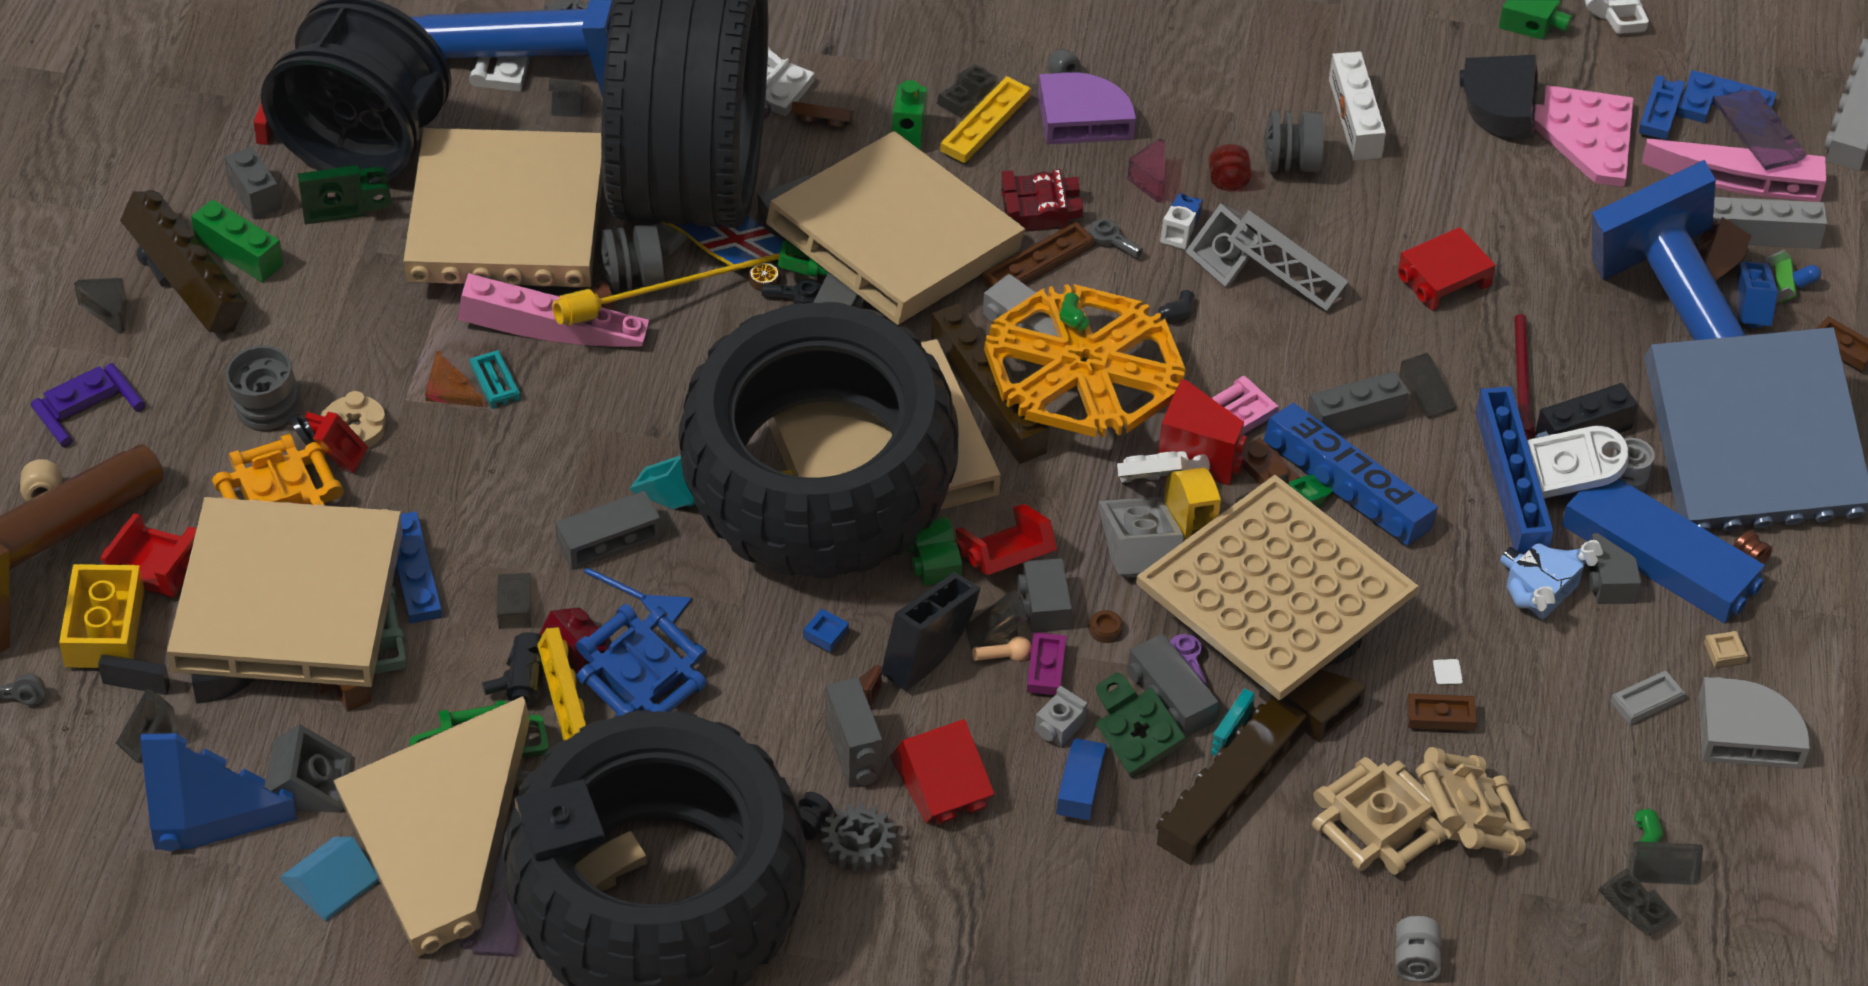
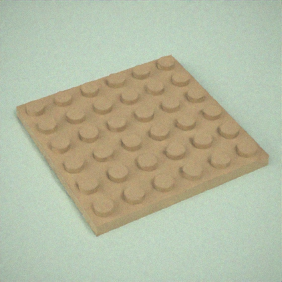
(1277, 586)

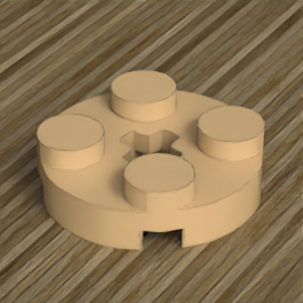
(366, 410)

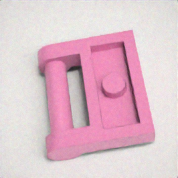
(1252, 407)

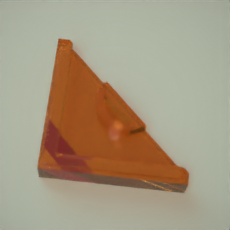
(449, 385)

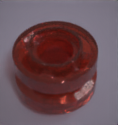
(1230, 167)

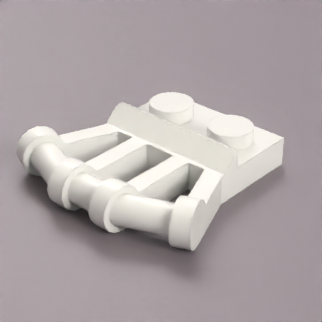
(785, 83)
(1158, 465)

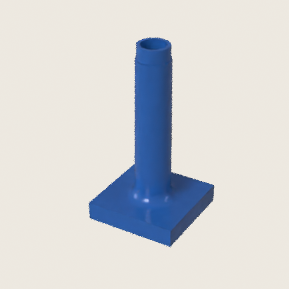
(525, 33)
(1658, 228)

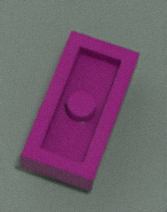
(1046, 663)

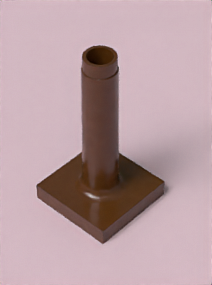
(68, 510)

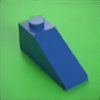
(1756, 294)

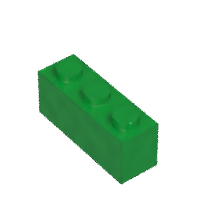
(237, 240)

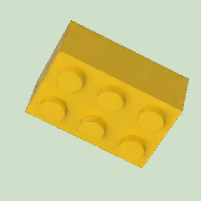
(101, 614)

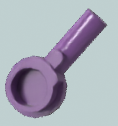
(1190, 650)

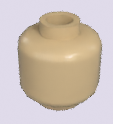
(38, 478)

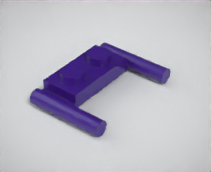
(81, 393)

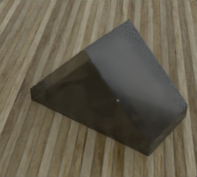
(104, 300)
(150, 716)

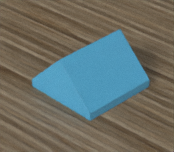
(331, 876)

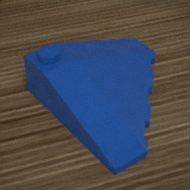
(202, 801)

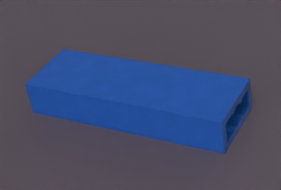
(1668, 547)

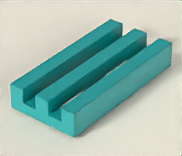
(501, 396)
(1236, 716)

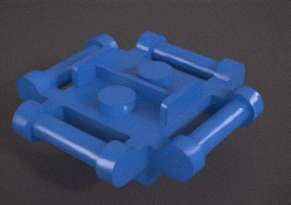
(639, 664)

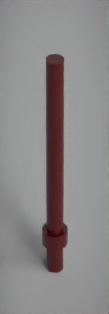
(1522, 375)

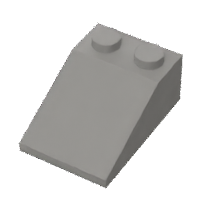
(1138, 532)

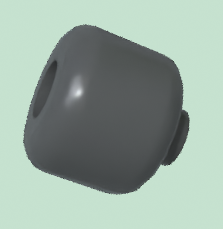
(1063, 62)

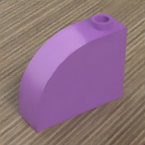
(1084, 109)

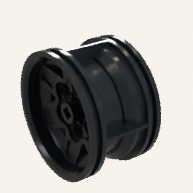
(356, 87)

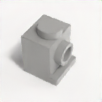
(1061, 717)

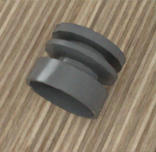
(1294, 141)
(632, 258)
(263, 387)

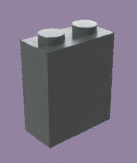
(853, 732)

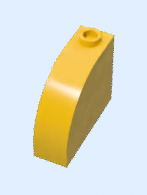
(1192, 499)

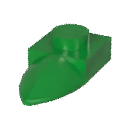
(1311, 489)

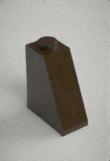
(1326, 700)

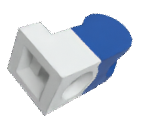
(1181, 221)

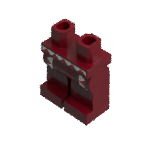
(1040, 199)

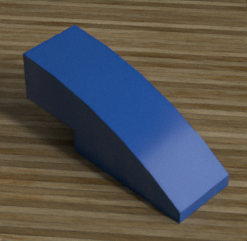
(1081, 779)

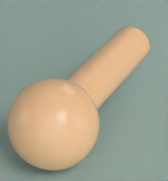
(1017, 649)

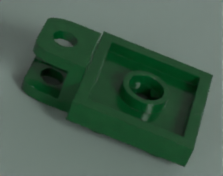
(351, 192)
(1126, 715)

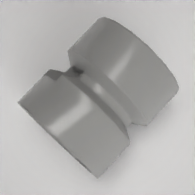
(1639, 464)
(1418, 949)

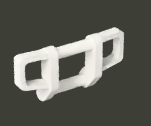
(1615, 9)

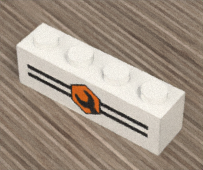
(1357, 106)

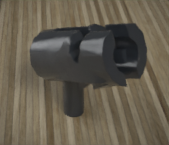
(524, 673)

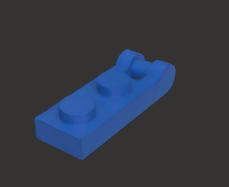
(1661, 107)

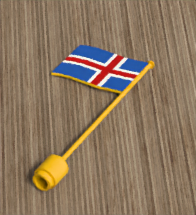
(734, 246)

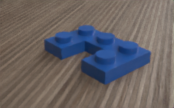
(1703, 88)

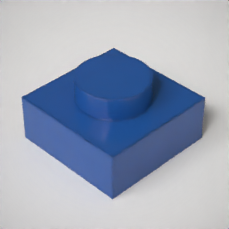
(826, 630)

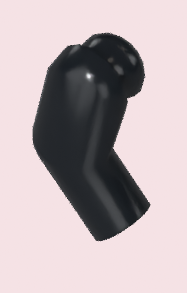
(1179, 309)

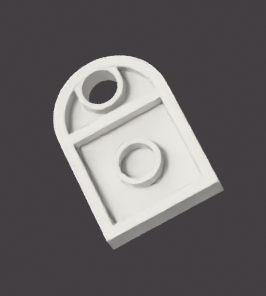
(1576, 459)

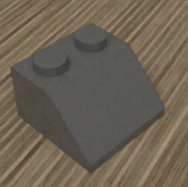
(306, 767)

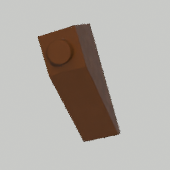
(1723, 247)

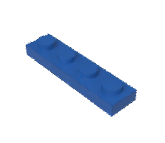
(416, 573)

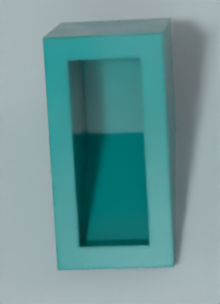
(664, 484)

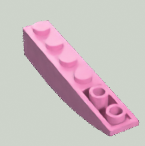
(1740, 171)
(531, 315)

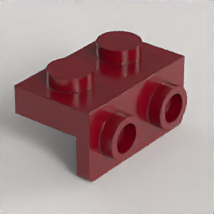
(573, 626)

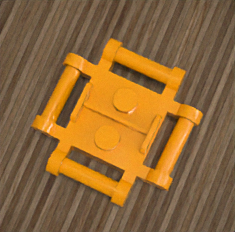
(279, 476)

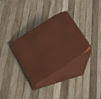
(871, 683)

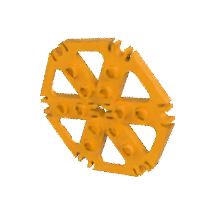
(1094, 377)

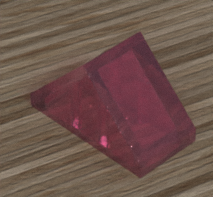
(1147, 170)

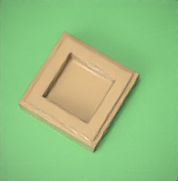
(1725, 649)

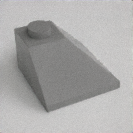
(1214, 250)

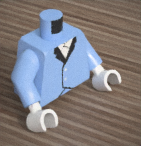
(1546, 574)

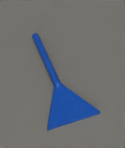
(672, 605)

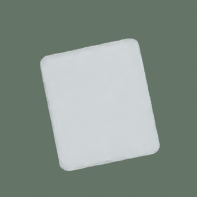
(1447, 671)

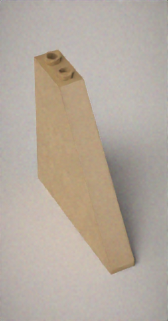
(438, 822)

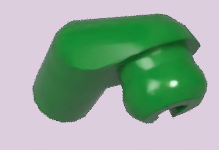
(1072, 315)
(1650, 822)

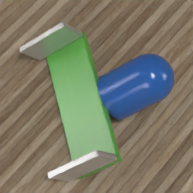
(1787, 277)

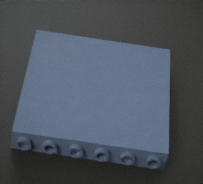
(1758, 429)

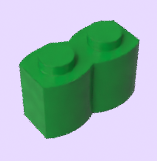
(936, 553)

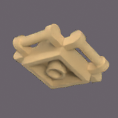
(1471, 803)
(1382, 810)

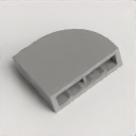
(1750, 725)

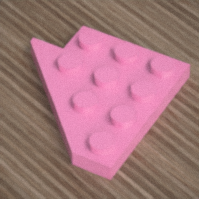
(1588, 130)

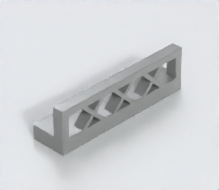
(1294, 250)

